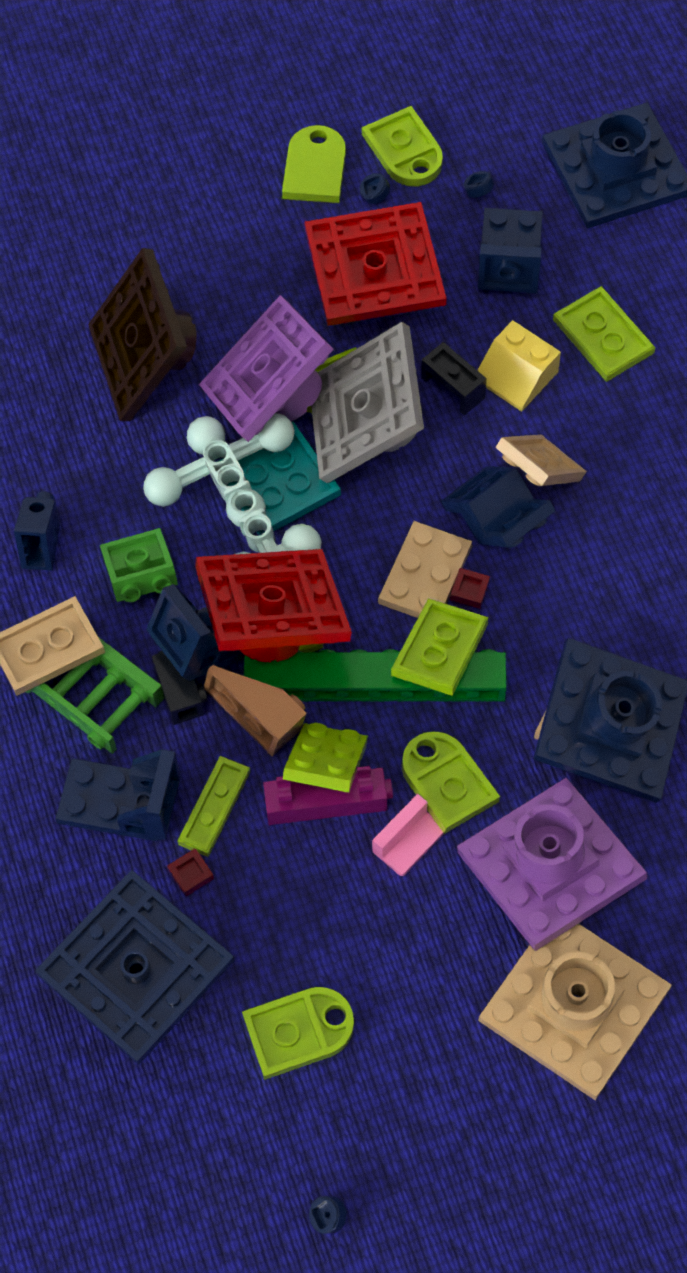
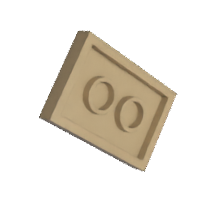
(540, 460)
(424, 569)
(47, 645)

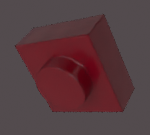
(470, 588)
(190, 872)

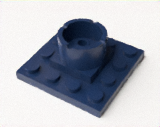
(617, 165)
(611, 720)
(130, 934)

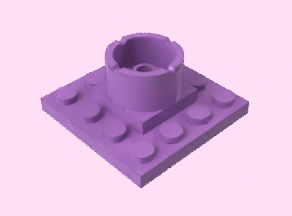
(269, 371)
(551, 863)

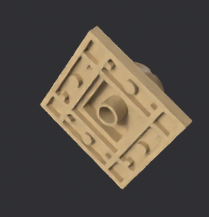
(573, 1035)

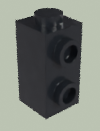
(181, 696)

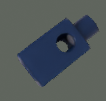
(37, 518)

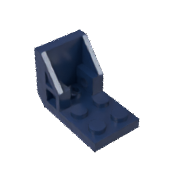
(510, 250)
(187, 635)
(122, 799)

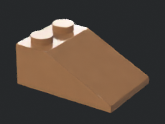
(259, 708)

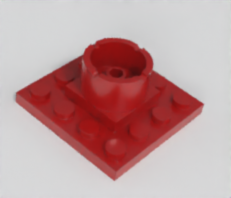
(375, 263)
(272, 602)

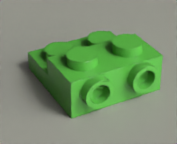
(138, 565)

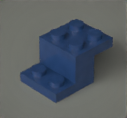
(498, 506)

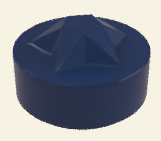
(478, 184)
(374, 188)
(327, 1214)

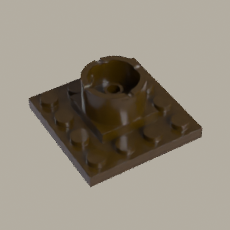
(140, 335)

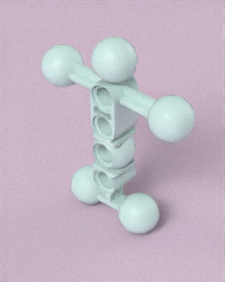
(207, 438)

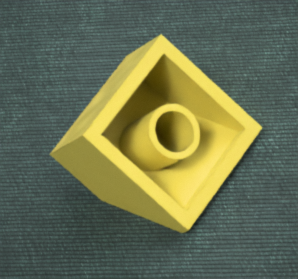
(519, 365)

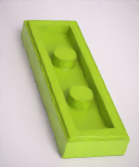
(214, 806)

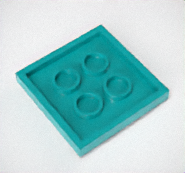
(287, 481)

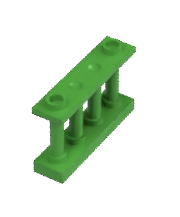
(119, 671)

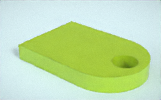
(404, 144)
(312, 168)
(447, 780)
(295, 1030)

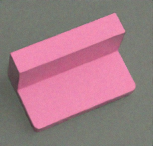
(407, 837)

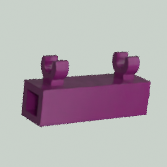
(298, 802)

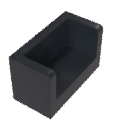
(455, 375)

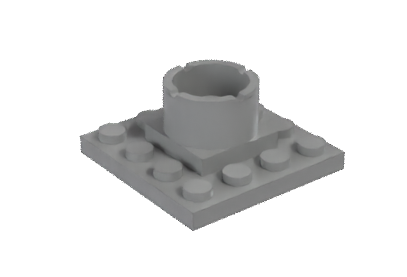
(367, 403)

